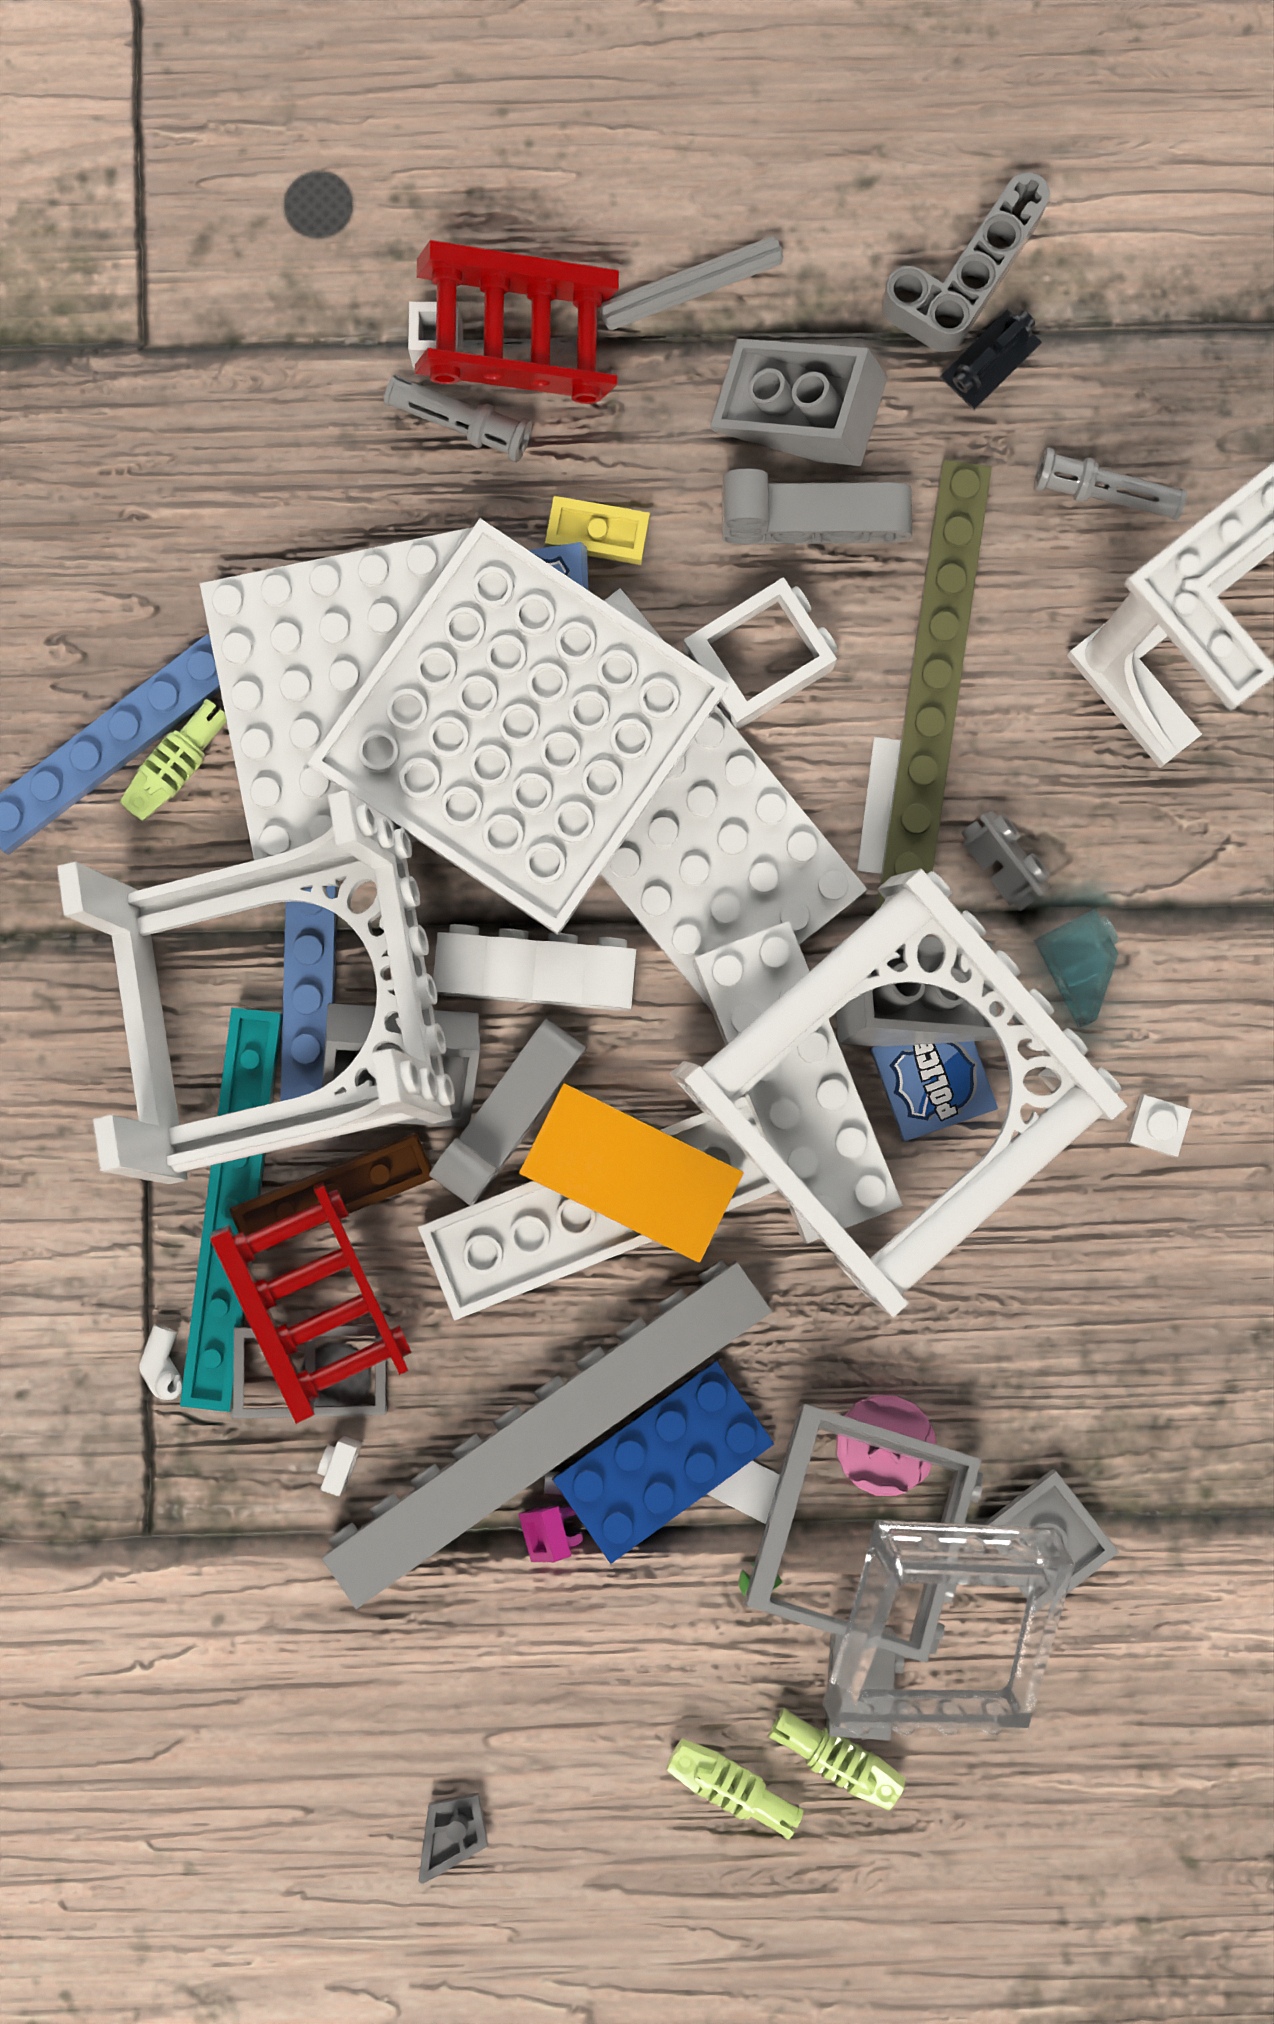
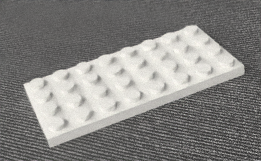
(724, 851)

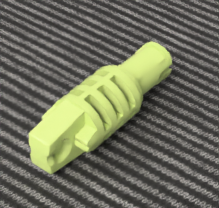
(172, 763)
(840, 1760)
(732, 1787)

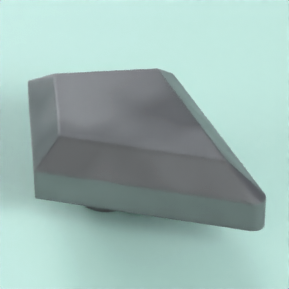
(452, 1834)

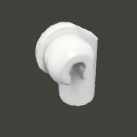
(158, 1367)

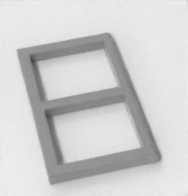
(240, 1412)

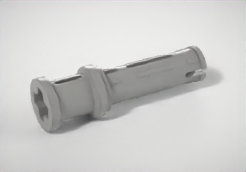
(479, 423)
(1082, 486)

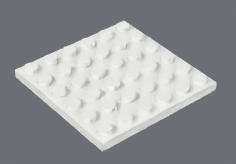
(292, 658)
(518, 726)

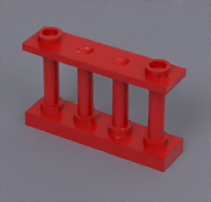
(542, 282)
(281, 1341)

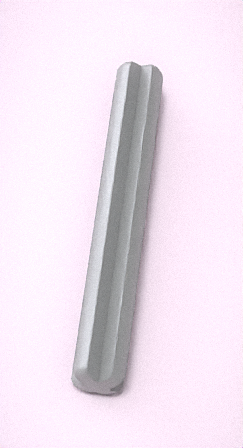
(691, 283)

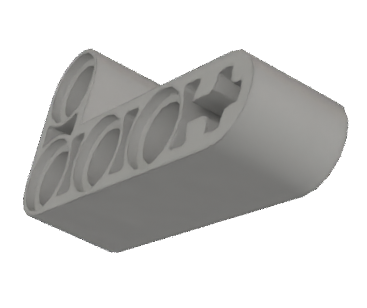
(978, 260)
(813, 511)
(508, 1113)

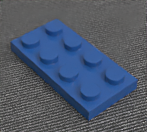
(663, 1461)

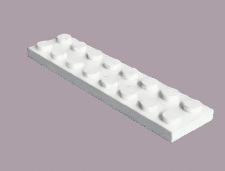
(542, 1236)

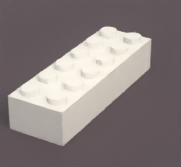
(809, 1099)

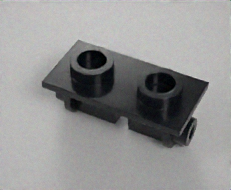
(992, 357)

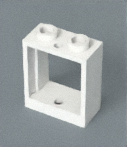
(796, 607)

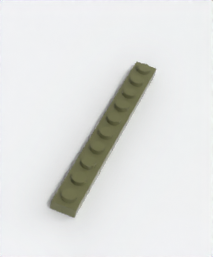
(936, 670)

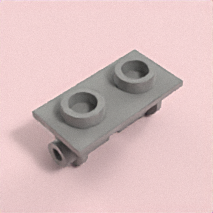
(1020, 872)

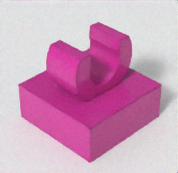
(546, 1534)

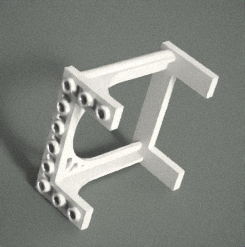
(1179, 601)
(409, 1084)
(1080, 1094)

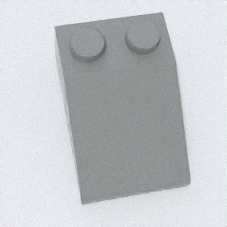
(801, 399)
(913, 1011)

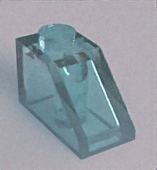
(1081, 962)

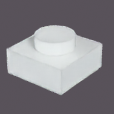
(1159, 1125)
(338, 1465)

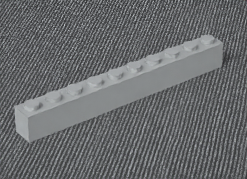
(545, 1433)

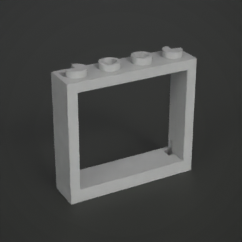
(964, 1488)

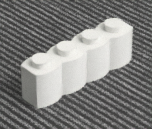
(535, 971)

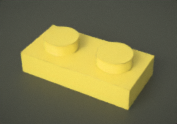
(603, 529)

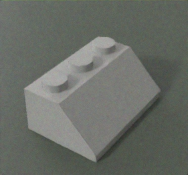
(349, 1027)

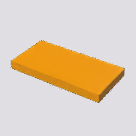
(631, 1173)

